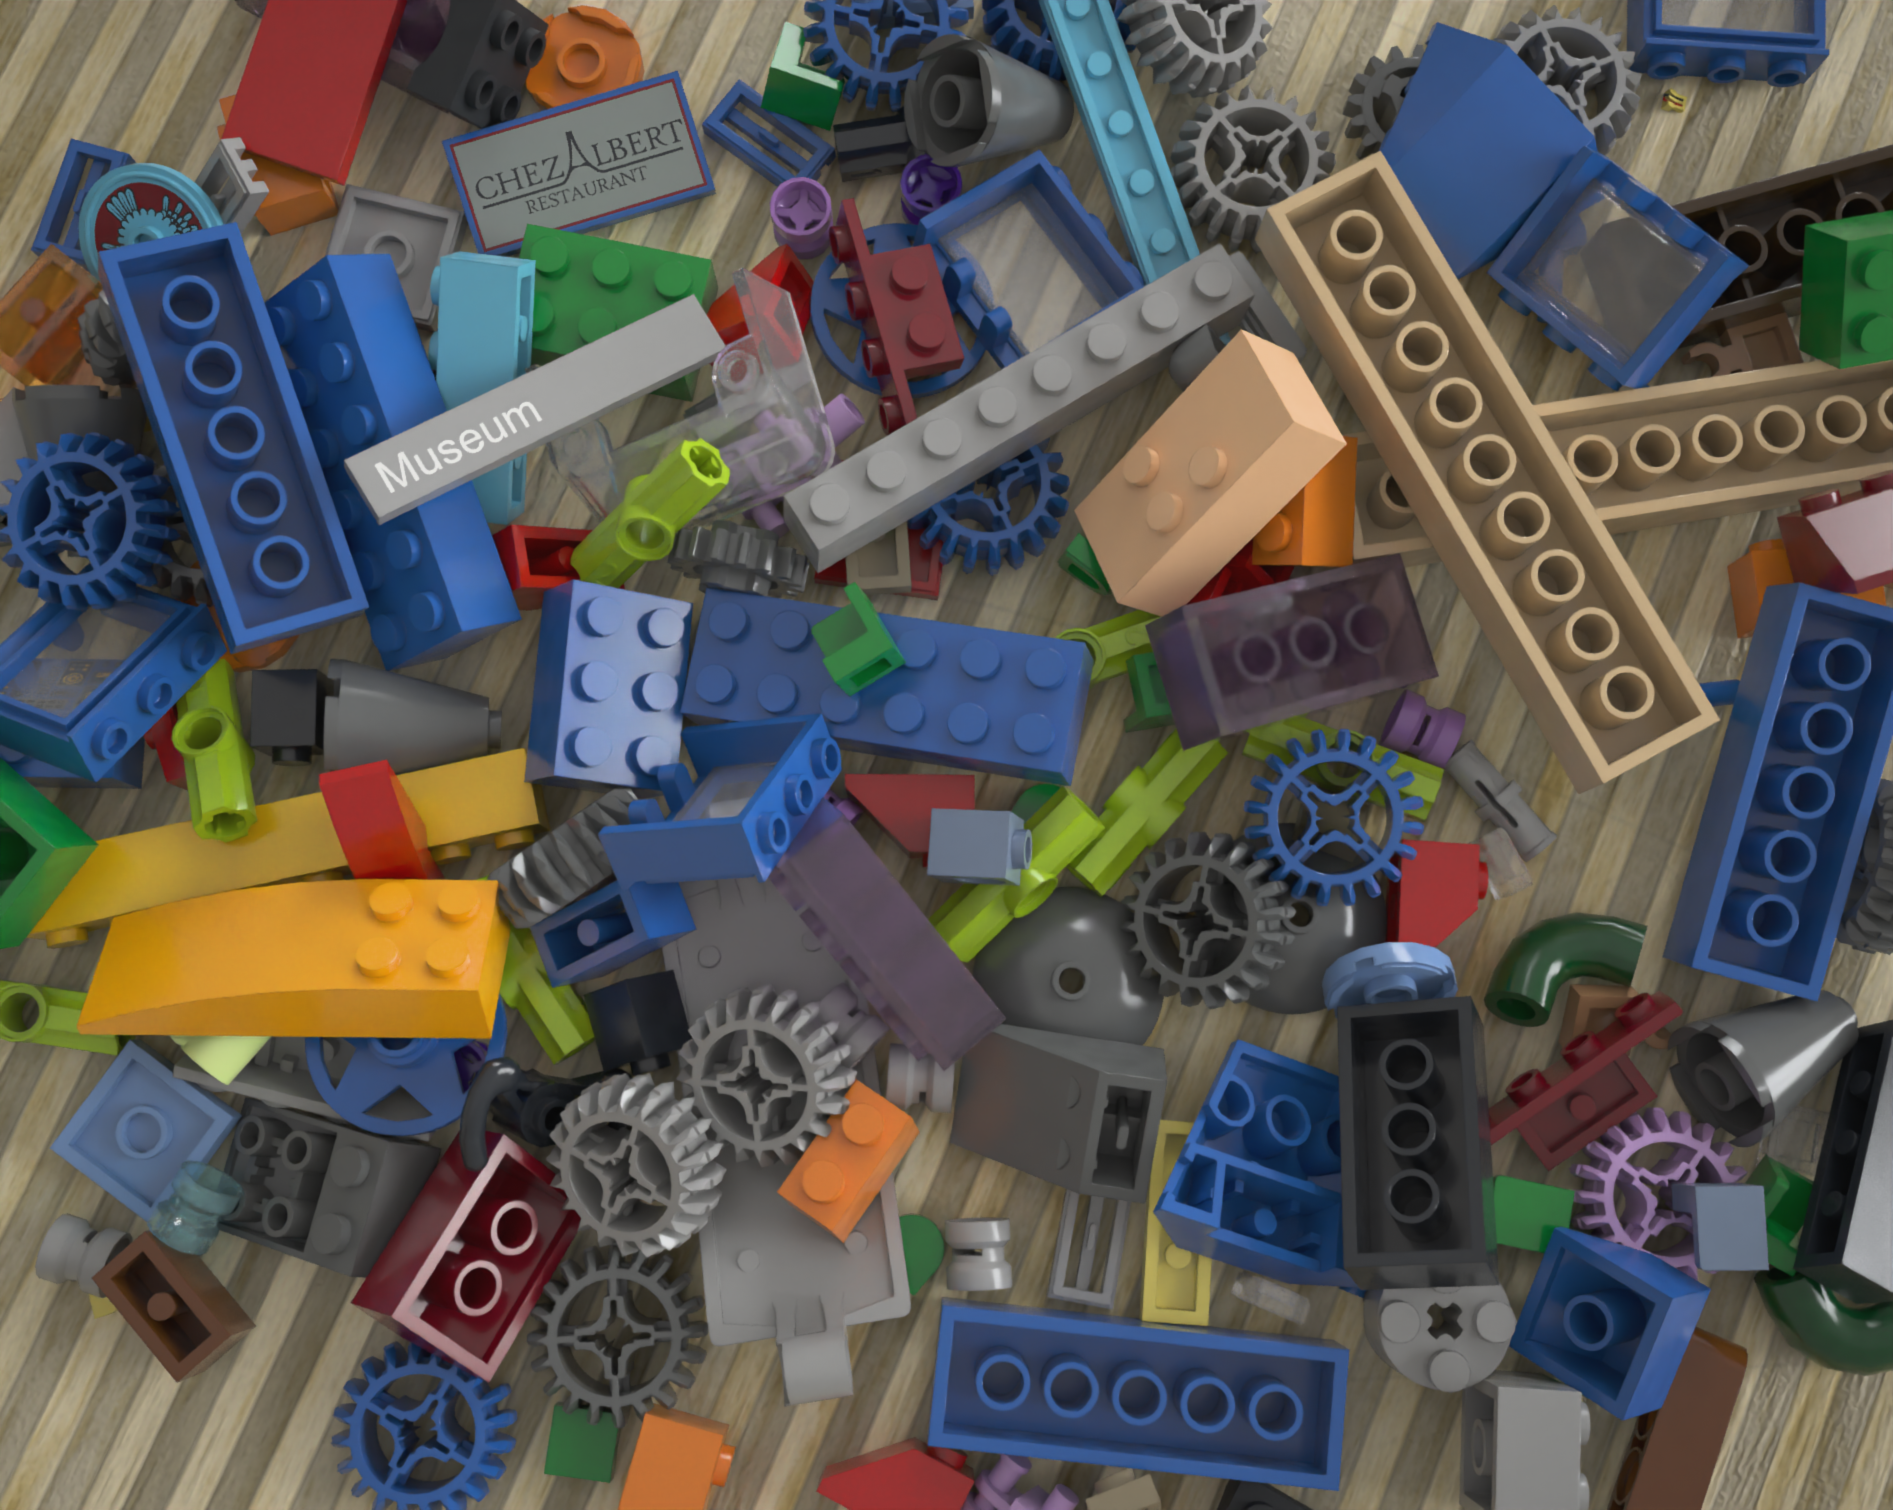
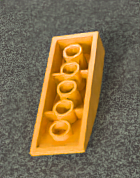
(307, 962)

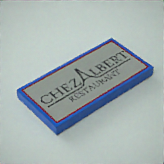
(580, 165)

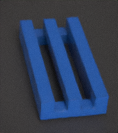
(715, 129)
(65, 190)

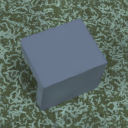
(1726, 1224)

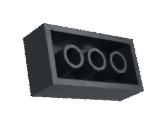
(1416, 1145)

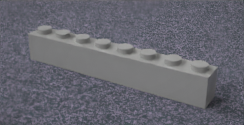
(1013, 409)

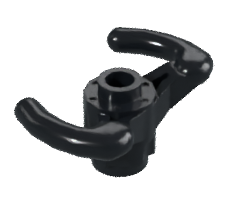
(520, 1103)

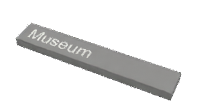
(533, 409)

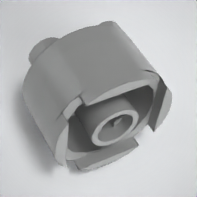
(1447, 1358)

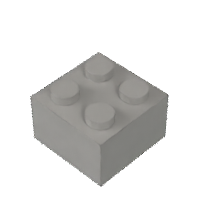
(1523, 1444)

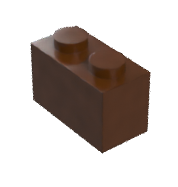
(173, 1305)

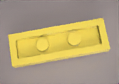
(1173, 1279)

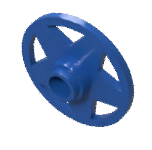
(830, 299)
(385, 1064)

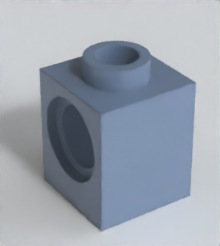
(978, 847)

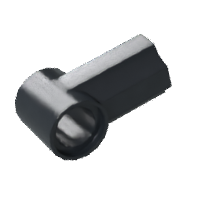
(874, 147)

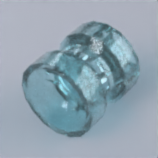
(192, 1212)

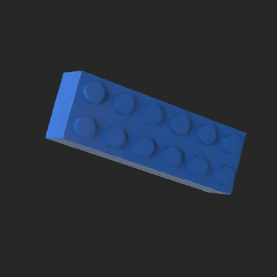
(360, 381)
(232, 435)
(957, 702)
(1790, 793)
(1138, 1394)

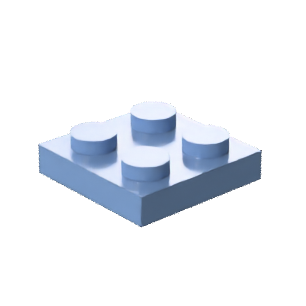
(142, 1128)

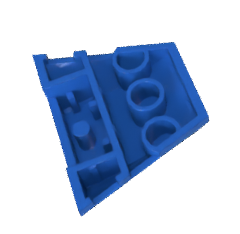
(1478, 144)
(1263, 1172)

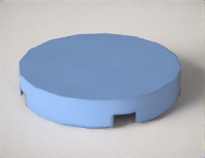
(1389, 975)

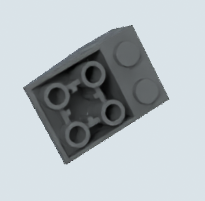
(1063, 1108)
(321, 1186)

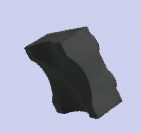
(482, 61)

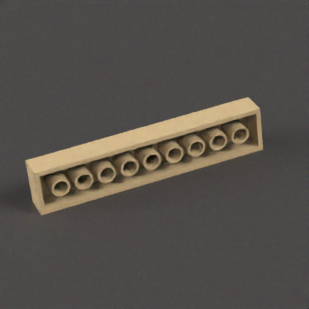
(1682, 451)
(1482, 474)

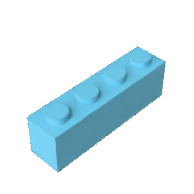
(482, 345)

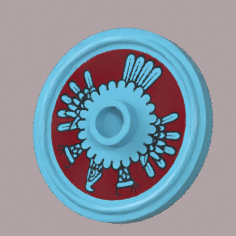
(139, 206)

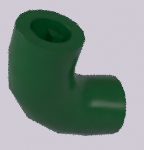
(1555, 952)
(1824, 1327)

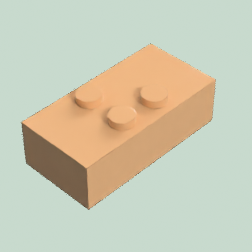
(1208, 475)

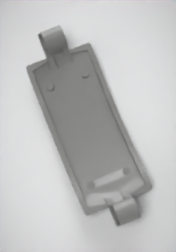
(760, 1258)

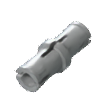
(1499, 800)

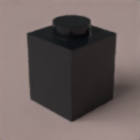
(289, 714)
(638, 1022)

